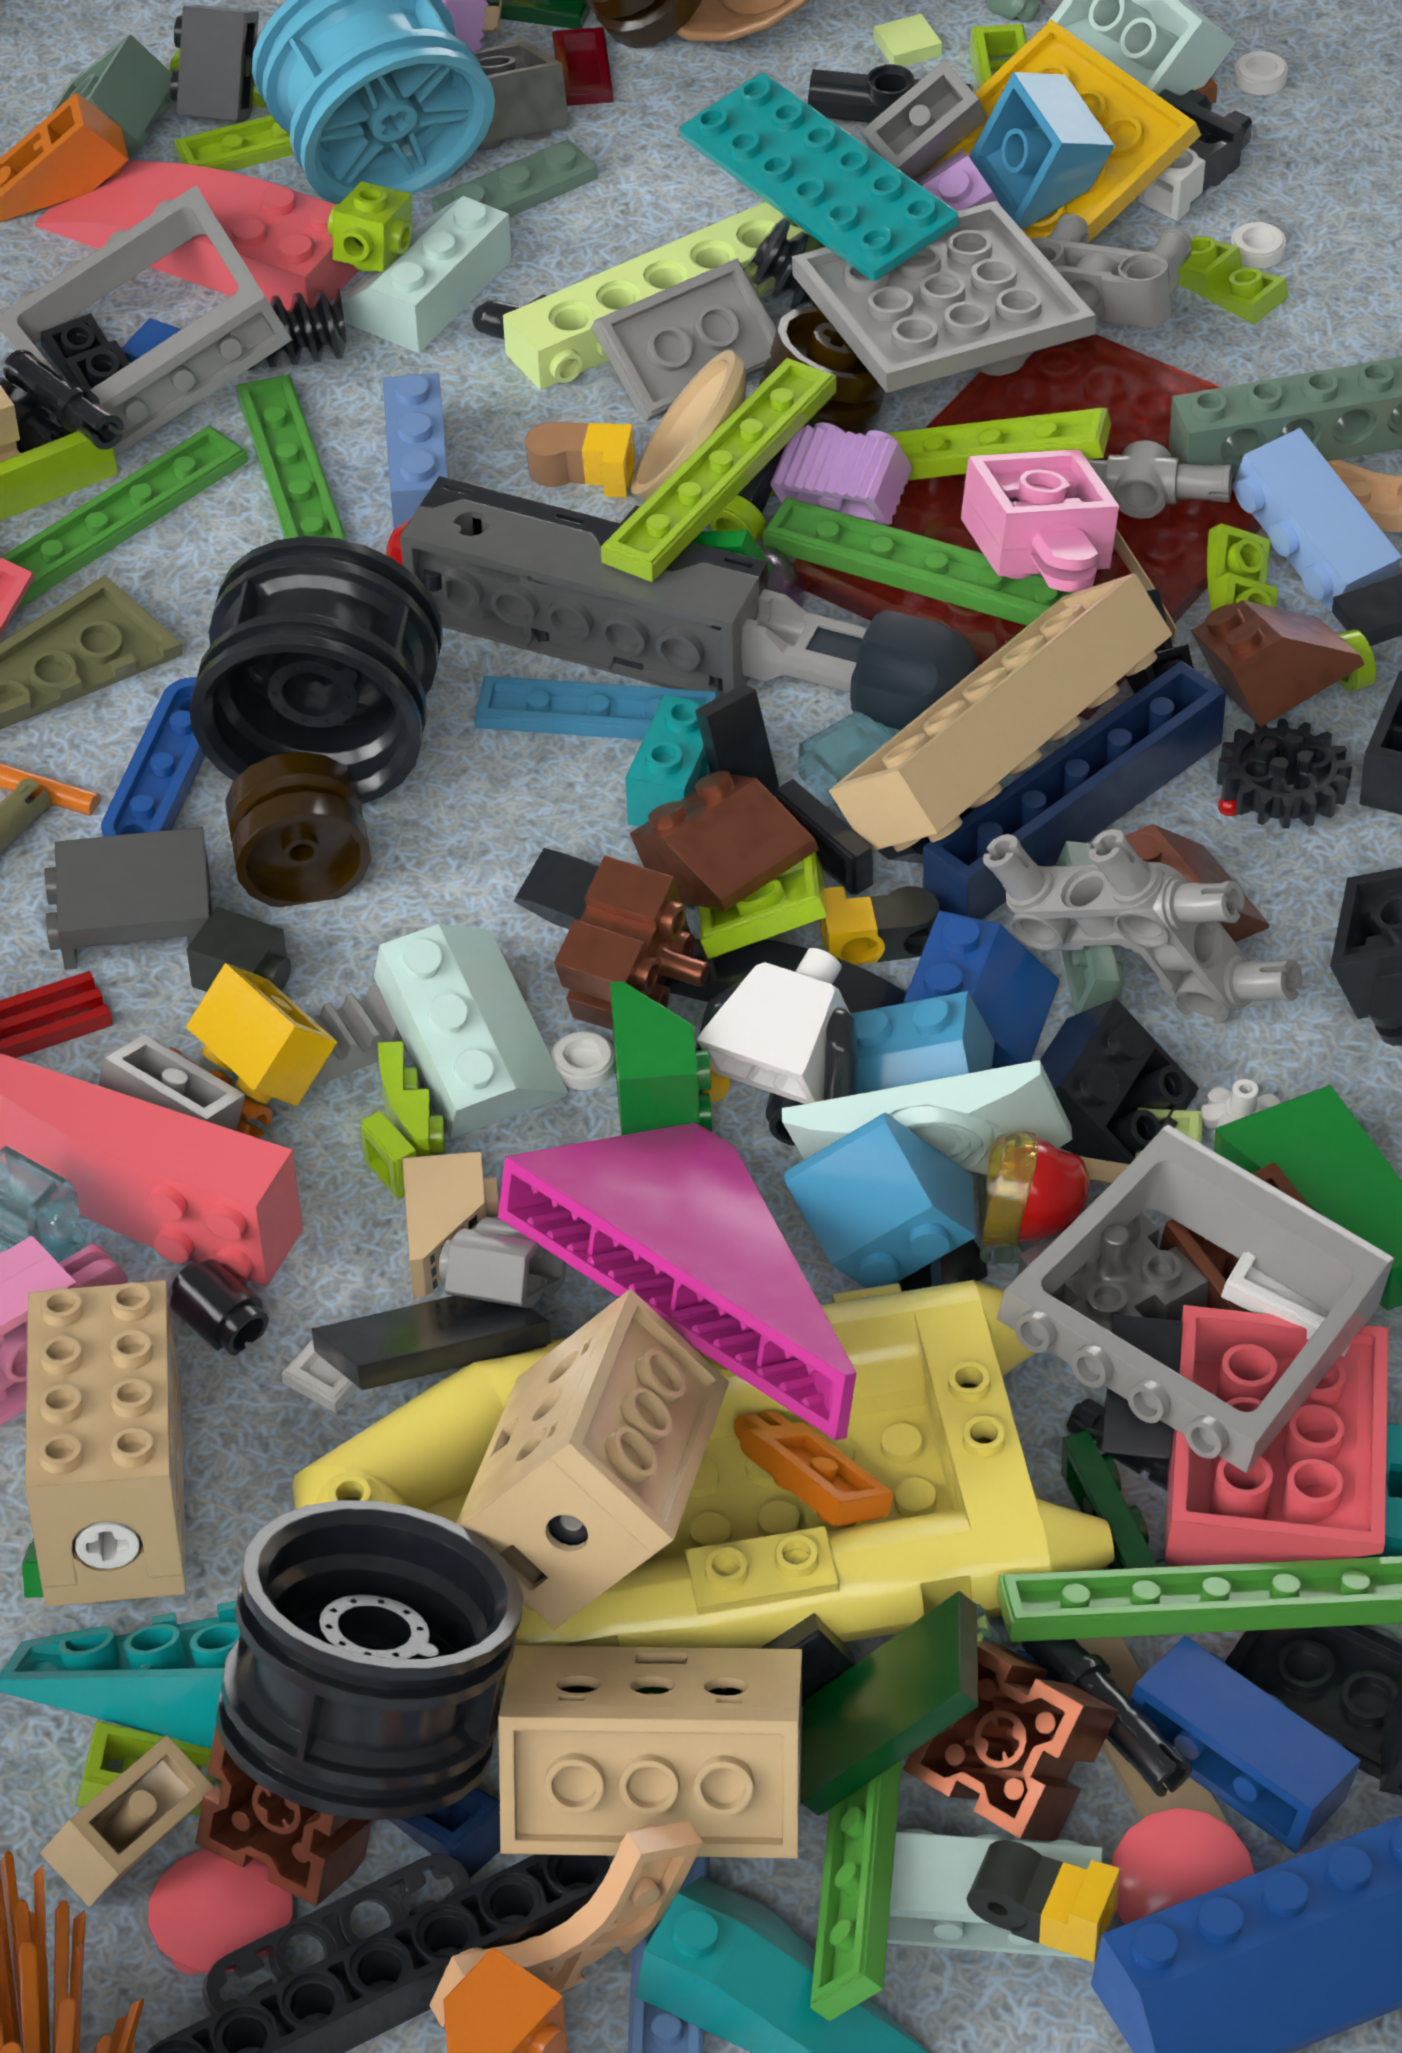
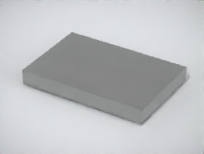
(676, 332)

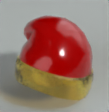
(1031, 1190)

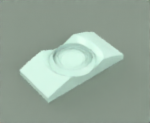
(950, 1113)

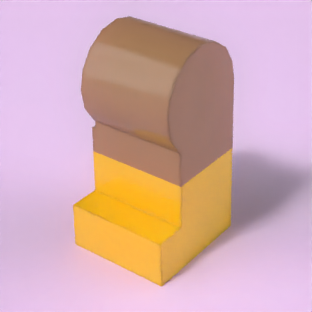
(582, 455)

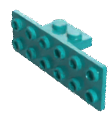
(819, 176)

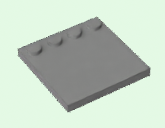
(952, 305)

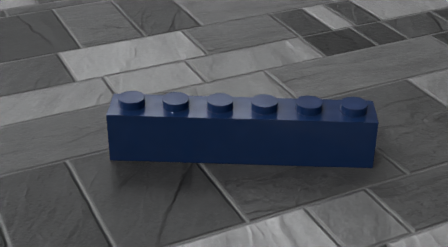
(1080, 787)

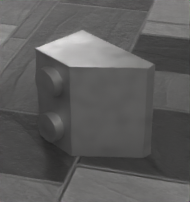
(526, 93)

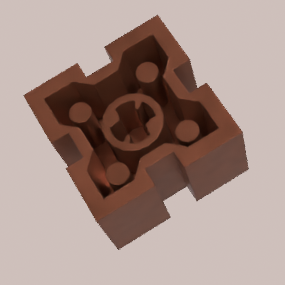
(629, 934)
(1016, 1746)
(304, 1847)

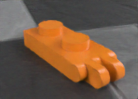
(812, 1469)

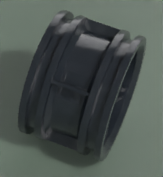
(321, 656)
(368, 1659)

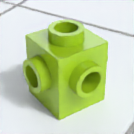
(371, 227)

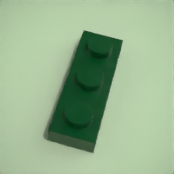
(1096, 1490)

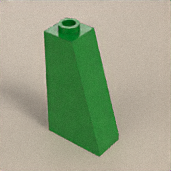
(1329, 1165)

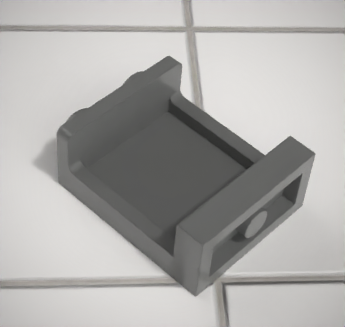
(127, 890)

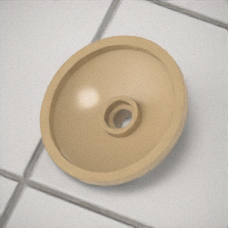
(690, 420)

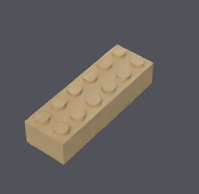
(1002, 715)

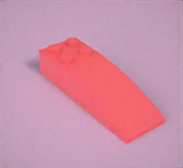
(271, 226)
(156, 1171)

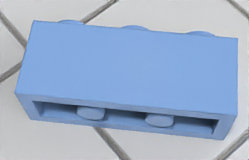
(1313, 518)

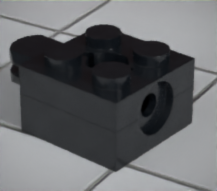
(1370, 950)

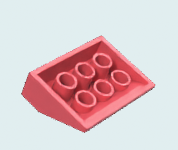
(1319, 1480)

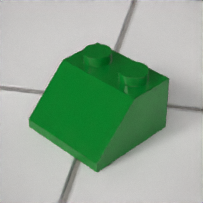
(656, 1065)

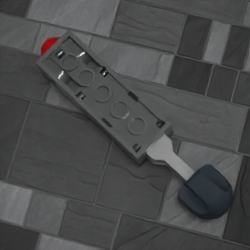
(704, 624)

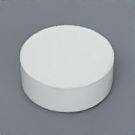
(1261, 73)
(1259, 244)
(584, 1060)

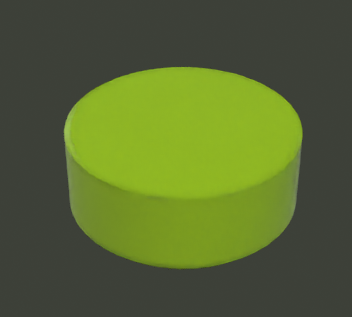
(740, 515)
(1365, 675)

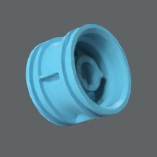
(372, 92)

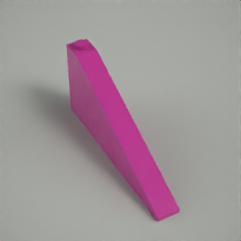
(696, 1244)

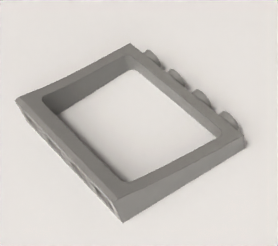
(187, 363)
(1238, 1216)

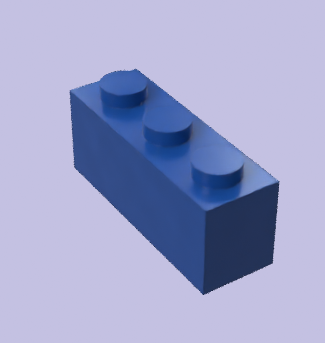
(1246, 1744)

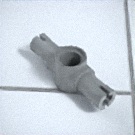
(1149, 478)

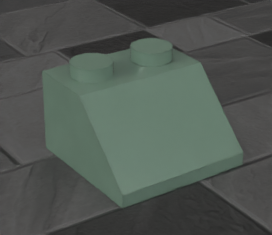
(127, 88)

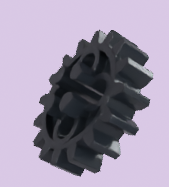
(1264, 764)

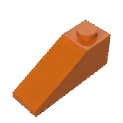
(60, 159)

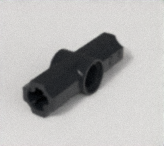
(859, 95)

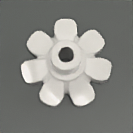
(1229, 1106)

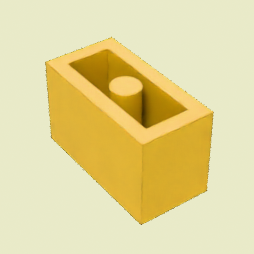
(260, 1036)

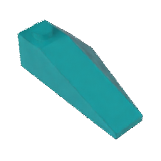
(148, 1680)
(751, 1980)

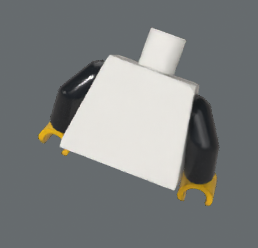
(783, 1033)

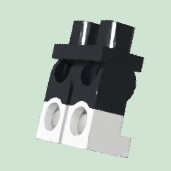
(1203, 162)

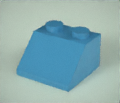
(1040, 146)
(921, 1042)
(884, 1202)

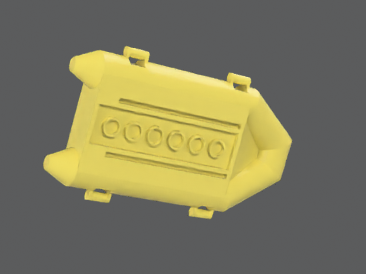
(754, 1556)

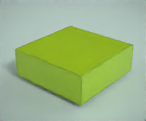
(384, 1151)

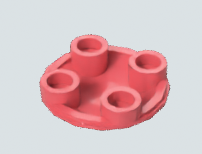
(1175, 1859)
(213, 1908)

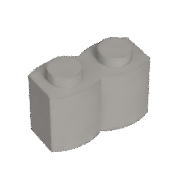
(499, 1265)

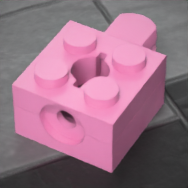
(1054, 527)
(32, 1269)

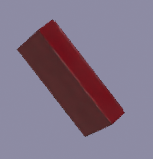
(584, 65)

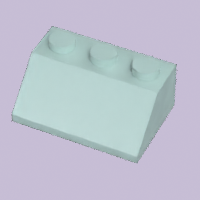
(1151, 40)
(436, 278)
(466, 1026)

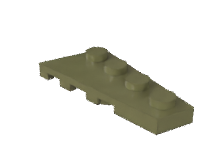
(79, 650)

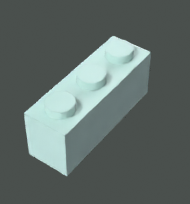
(932, 1887)

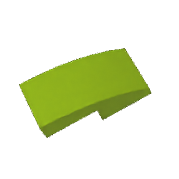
(1218, 275)
(1238, 567)
(408, 1105)

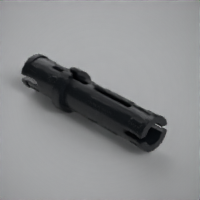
(73, 407)
(1132, 1730)

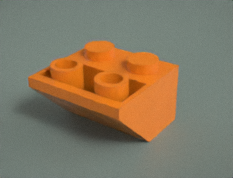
(504, 2011)

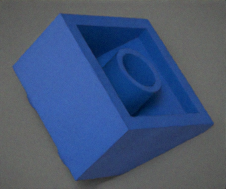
(1000, 975)

